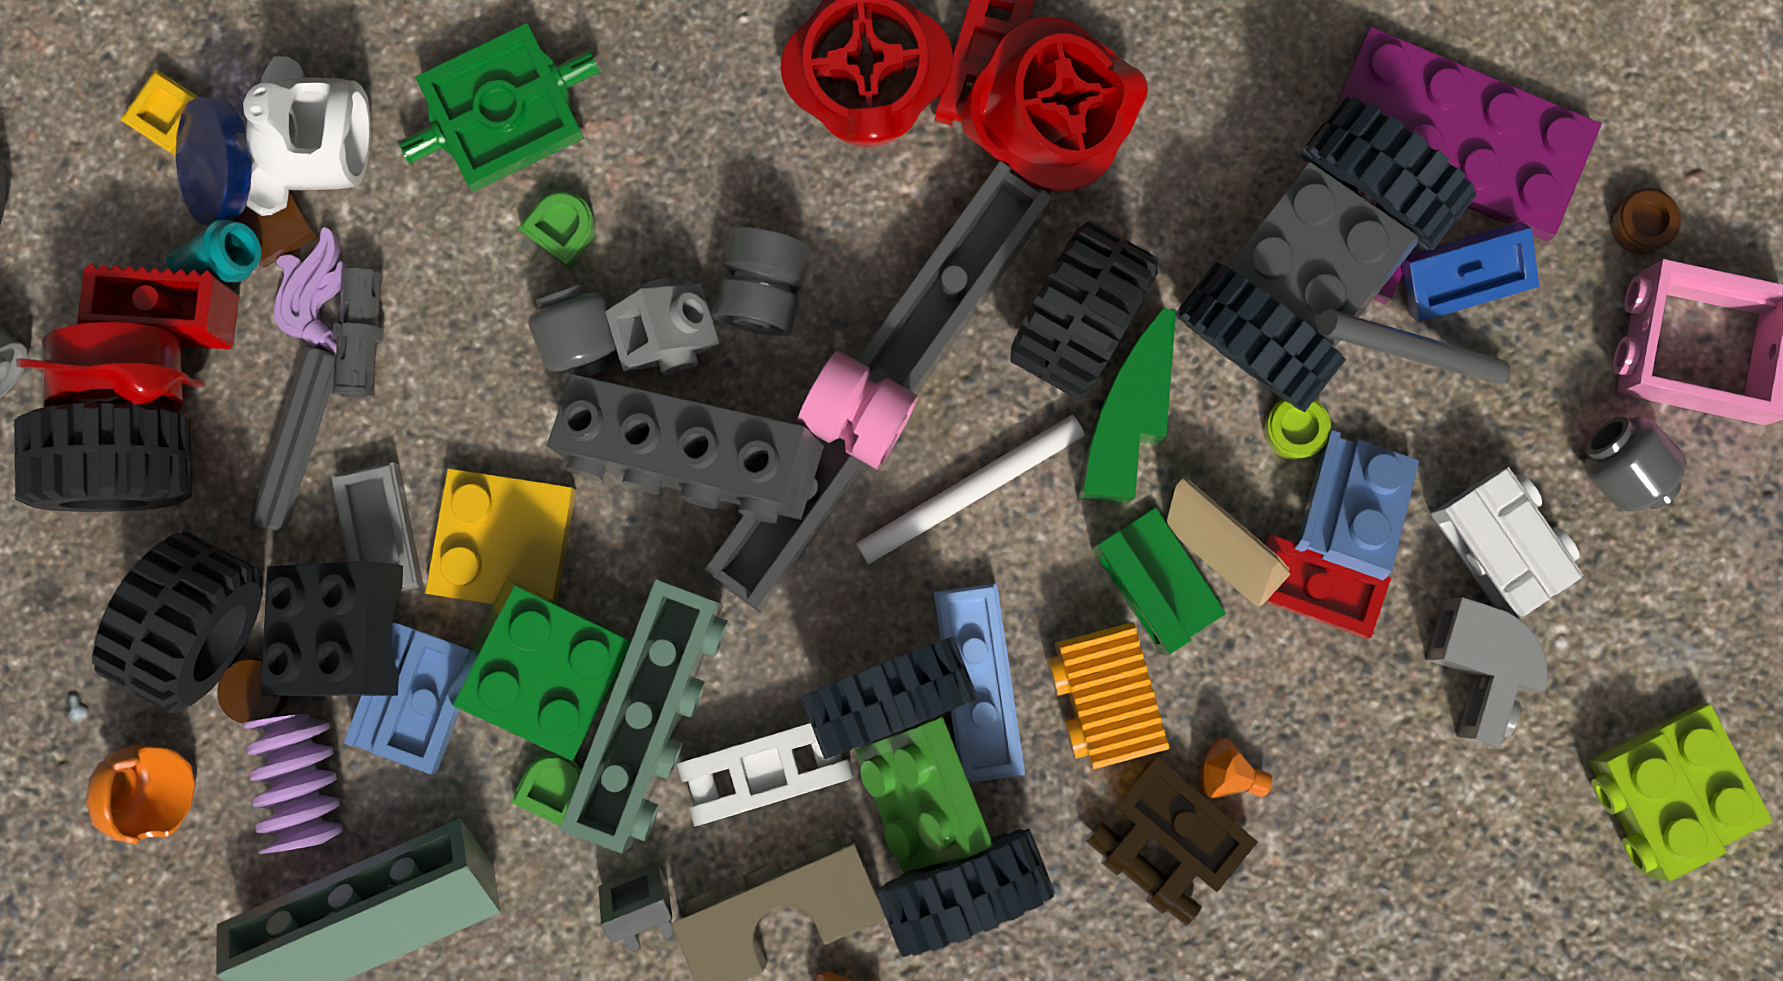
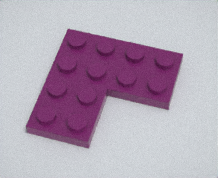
(1506, 141)

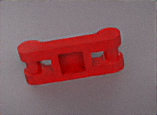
(975, 48)

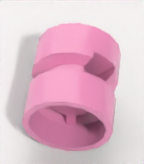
(856, 409)

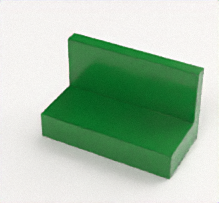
(1158, 582)

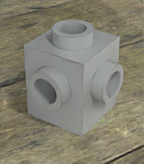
(662, 327)

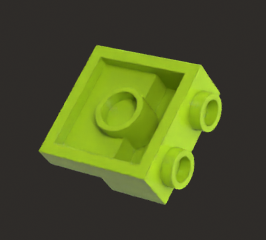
(1678, 794)

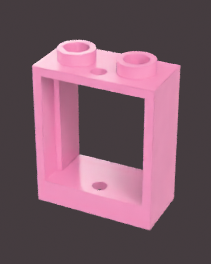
(1637, 350)

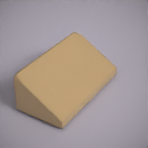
(1225, 544)

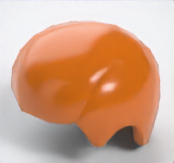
(140, 792)

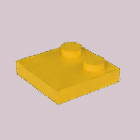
(496, 532)

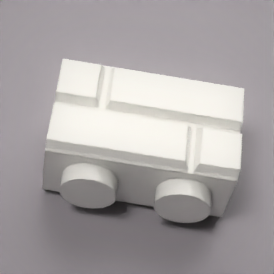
(1509, 542)

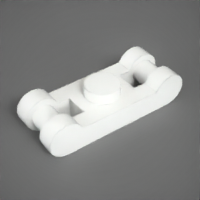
(761, 774)

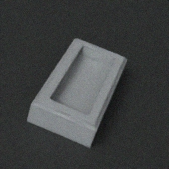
(377, 519)

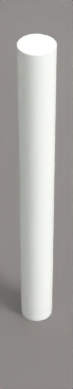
(970, 489)

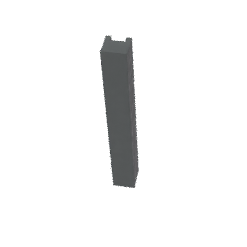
(904, 350)

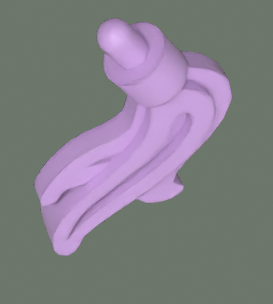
(306, 288)

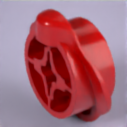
(1085, 109)
(873, 123)
(112, 365)

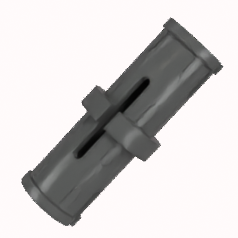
(357, 333)

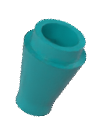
(222, 248)

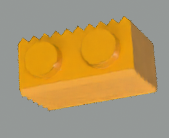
(1108, 696)

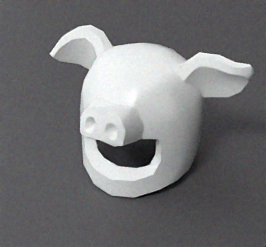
(304, 134)

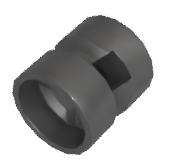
(762, 272)

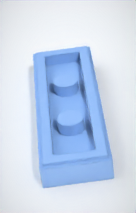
(987, 727)

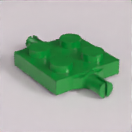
(499, 107)

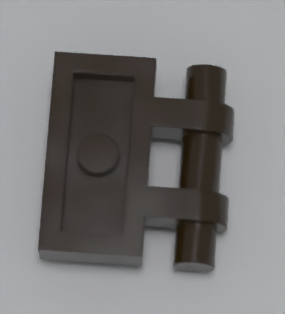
(1185, 826)

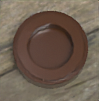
(1645, 221)
(241, 693)

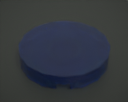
(208, 160)

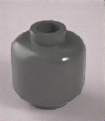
(573, 331)
(1634, 463)

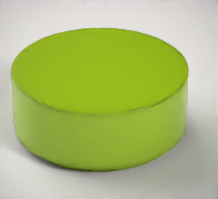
(1297, 433)

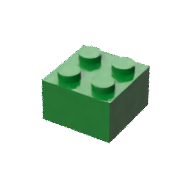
(538, 669)

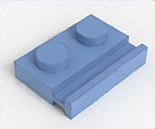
(1357, 505)
(420, 719)

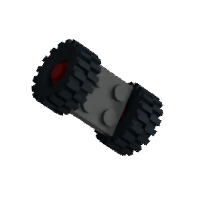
(1327, 246)

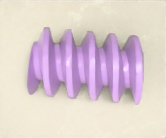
(293, 782)

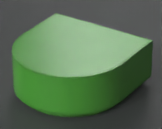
(561, 226)
(548, 787)

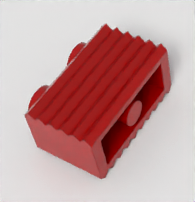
(188, 305)

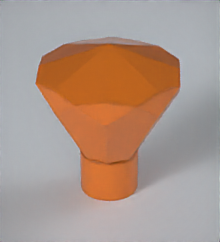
(1229, 772)

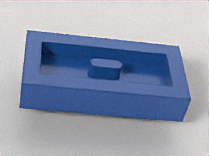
(1470, 271)

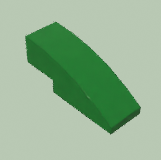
(1130, 415)

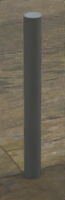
(1412, 346)

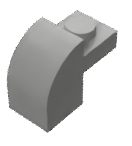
(1501, 658)

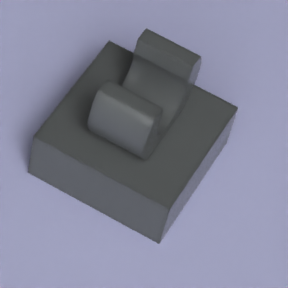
(635, 905)

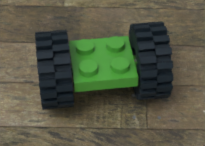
(955, 873)

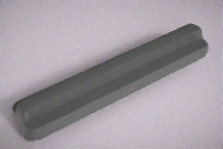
(294, 440)

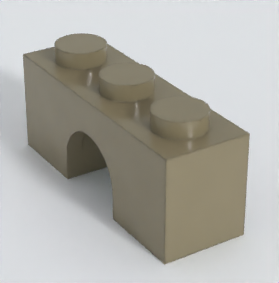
(830, 886)

